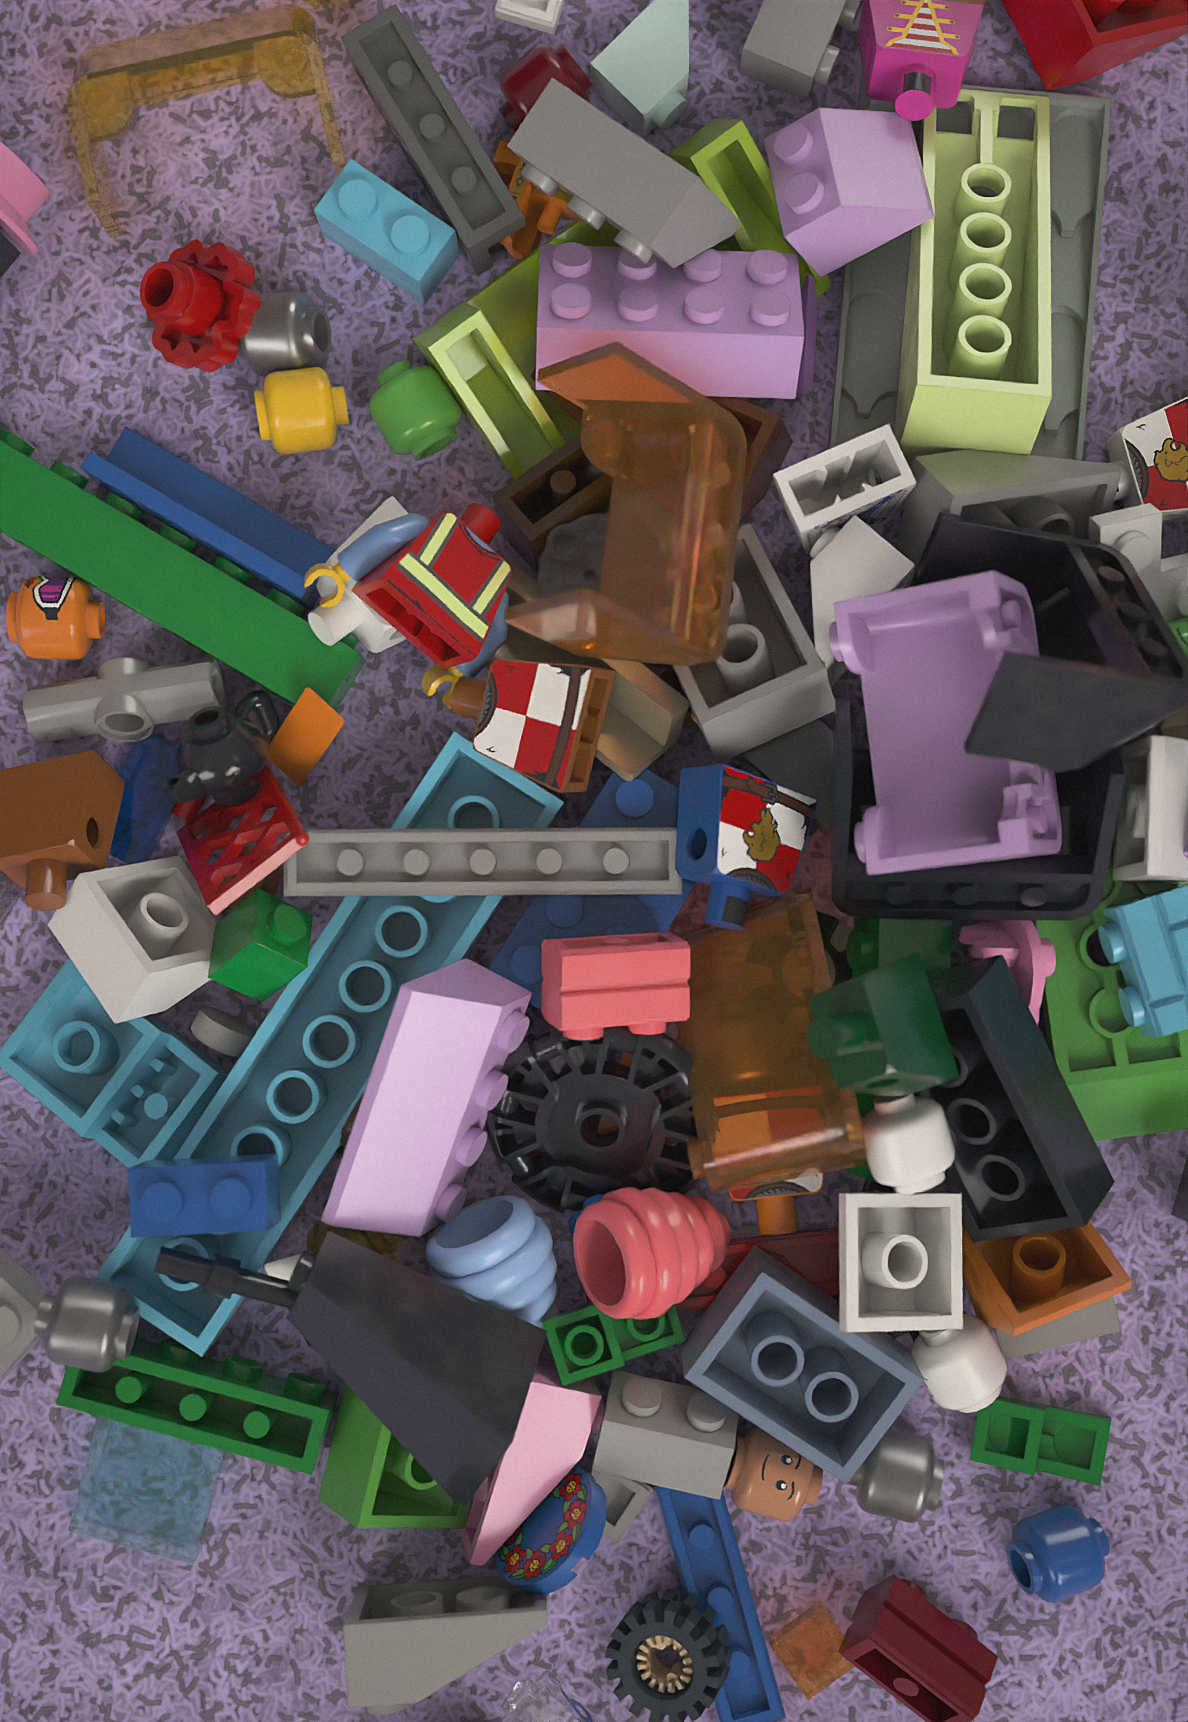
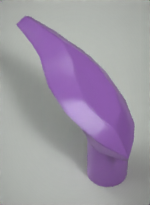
(810, 319)

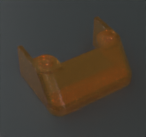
(669, 517)

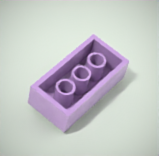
(713, 322)

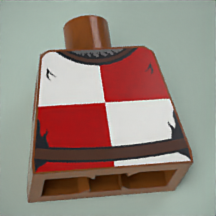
(538, 718)

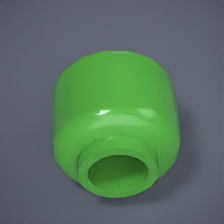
(415, 410)

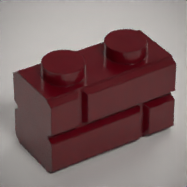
(918, 1652)

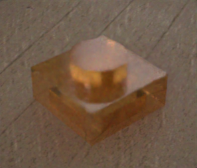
(810, 1650)

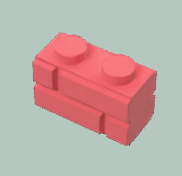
(615, 983)

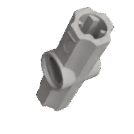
(123, 700)

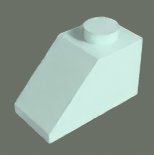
(647, 67)

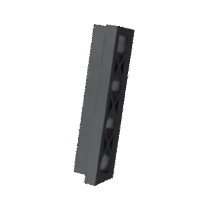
(433, 135)

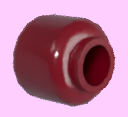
(531, 74)

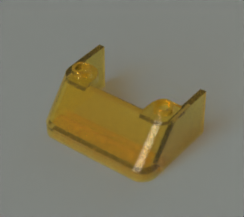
(116, 77)

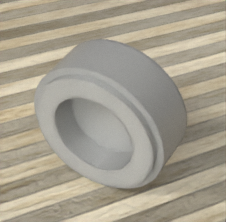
(222, 1031)

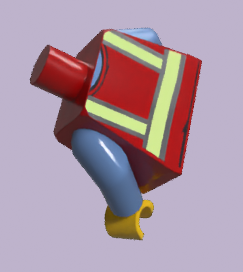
(433, 586)

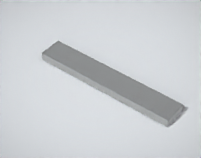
(484, 862)

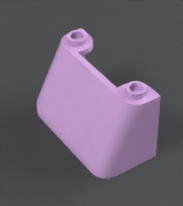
(923, 677)

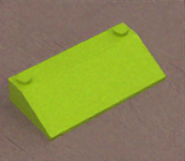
(490, 339)

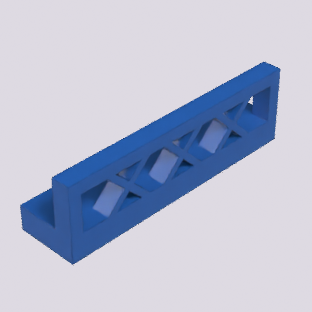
(210, 514)

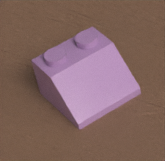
(846, 183)

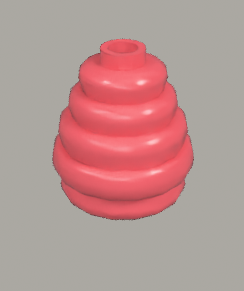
(647, 1250)

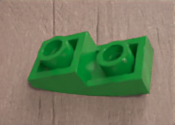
(592, 1343)

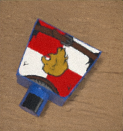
(739, 838)

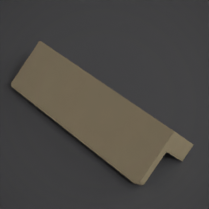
(642, 709)

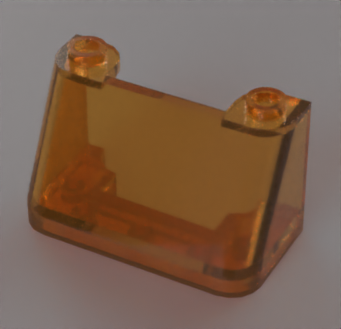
(755, 1086)

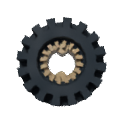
(663, 1690)

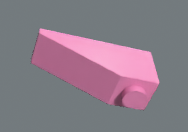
(544, 1450)

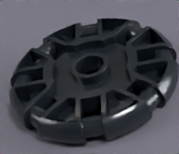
(587, 1088)

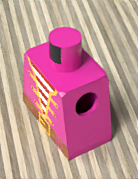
(917, 51)

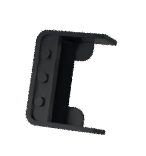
(1103, 645)
(1024, 888)

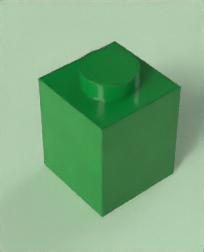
(260, 946)

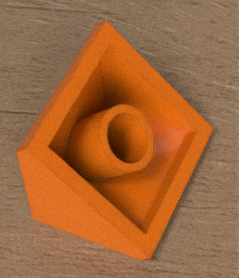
(1039, 1276)

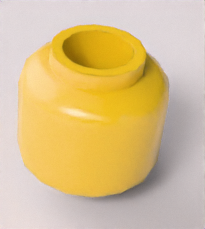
(300, 410)

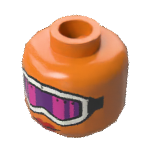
(55, 618)

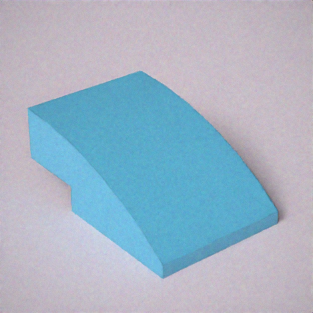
(120, 1083)

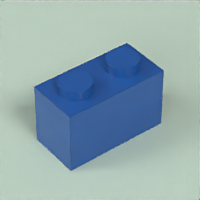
(204, 1195)

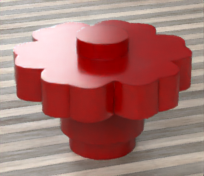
(200, 304)

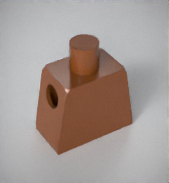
(57, 823)

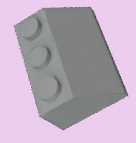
(618, 180)

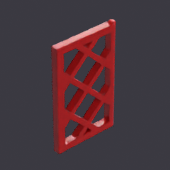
(261, 859)

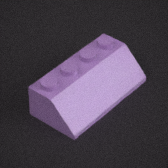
(428, 1101)

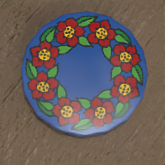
(555, 1536)

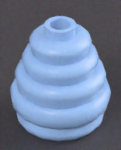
(498, 1256)

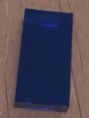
(144, 803)

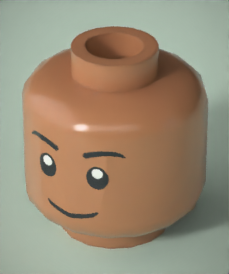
(771, 1477)

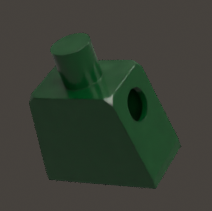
(882, 1031)

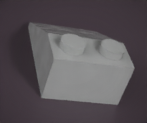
(1005, 489)
(426, 1634)

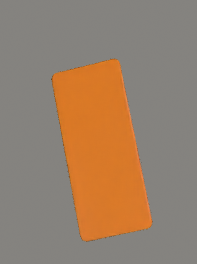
(304, 736)

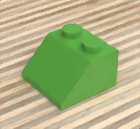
(378, 1481)

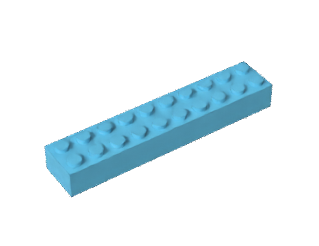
(324, 1037)

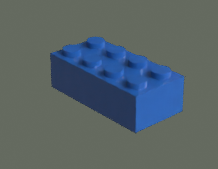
(637, 803)

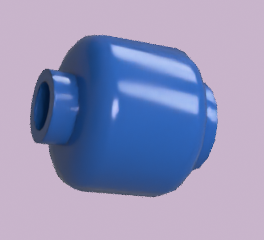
(1058, 1553)

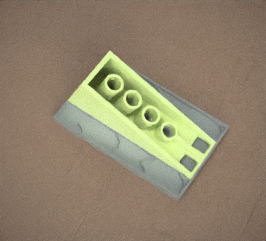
(996, 302)

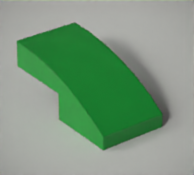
(1042, 1439)

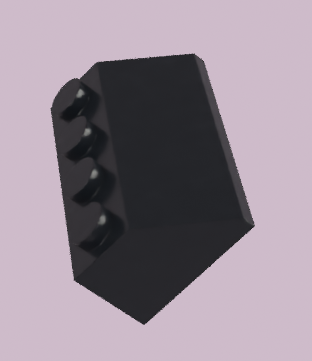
(1013, 1123)

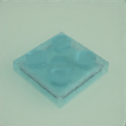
(147, 1490)

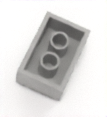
(768, 670)

